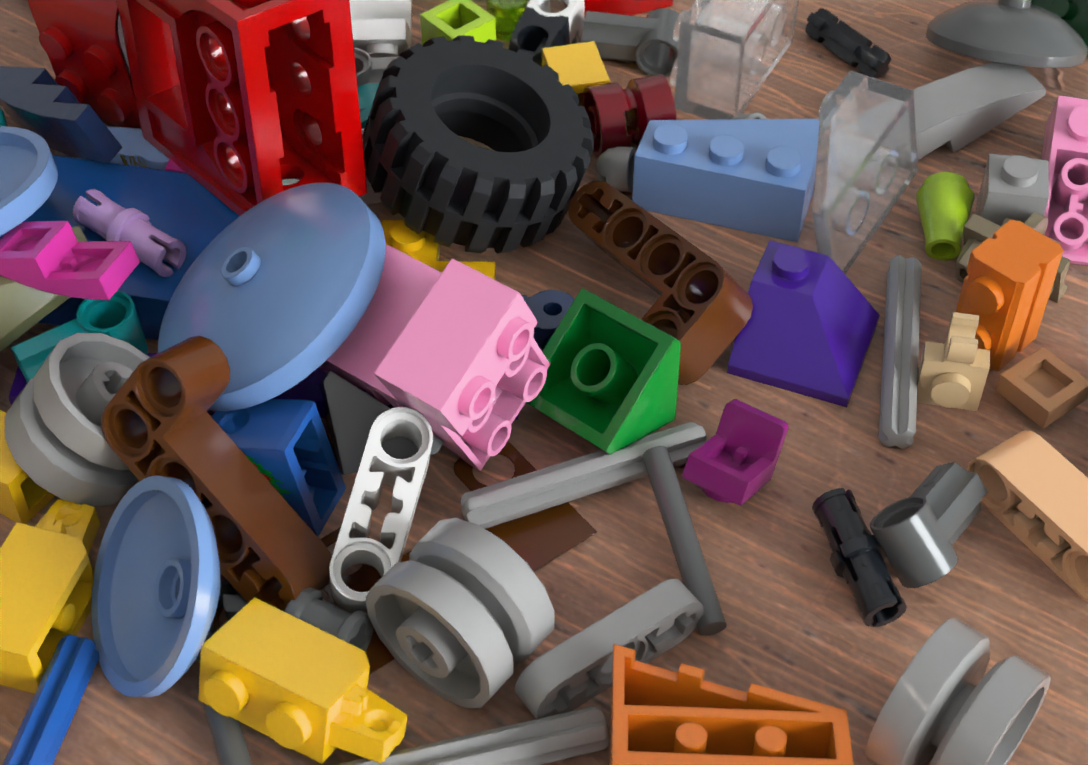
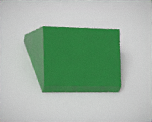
(609, 374)

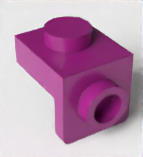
(739, 456)

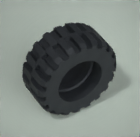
(461, 188)

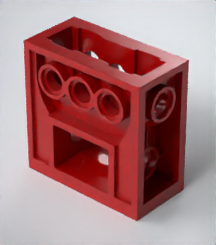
(248, 92)

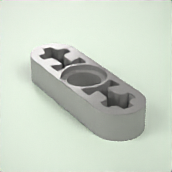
(583, 663)

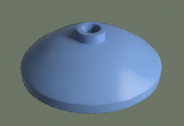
(154, 587)

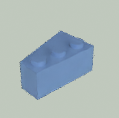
(729, 172)

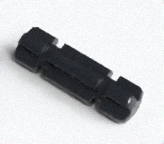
(848, 43)

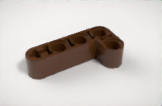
(697, 295)
(164, 430)

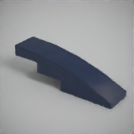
(55, 114)

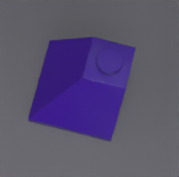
(804, 326)

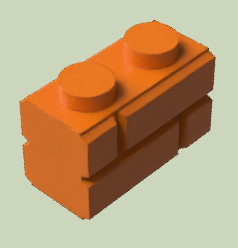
(1009, 288)

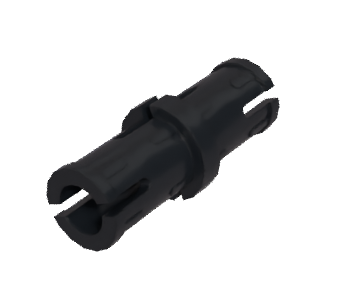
(858, 558)

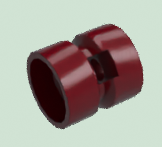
(640, 102)

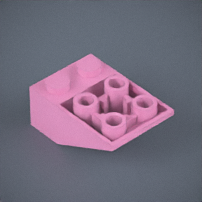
(1067, 157)

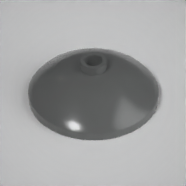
(1008, 34)

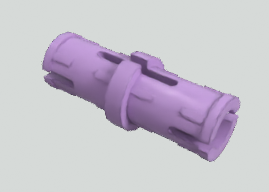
(132, 225)

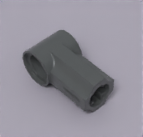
(635, 39)
(922, 528)

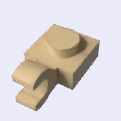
(954, 371)

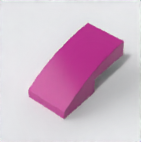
(53, 260)

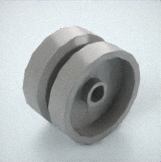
(58, 420)
(461, 612)
(953, 712)

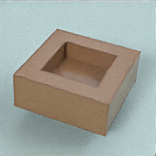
(1043, 387)

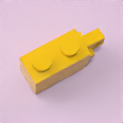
(44, 589)
(297, 686)

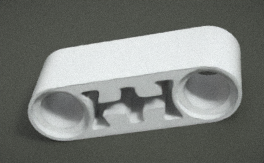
(374, 470)

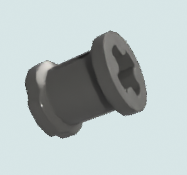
(350, 627)

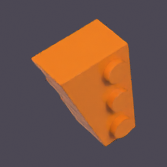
(692, 721)

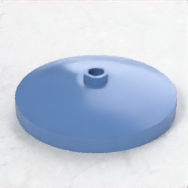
(280, 289)

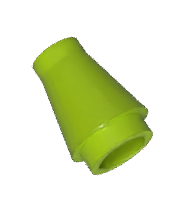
(944, 209)

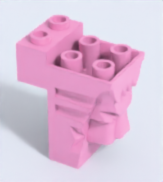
(447, 349)

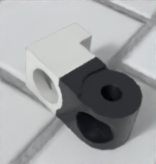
(543, 29)

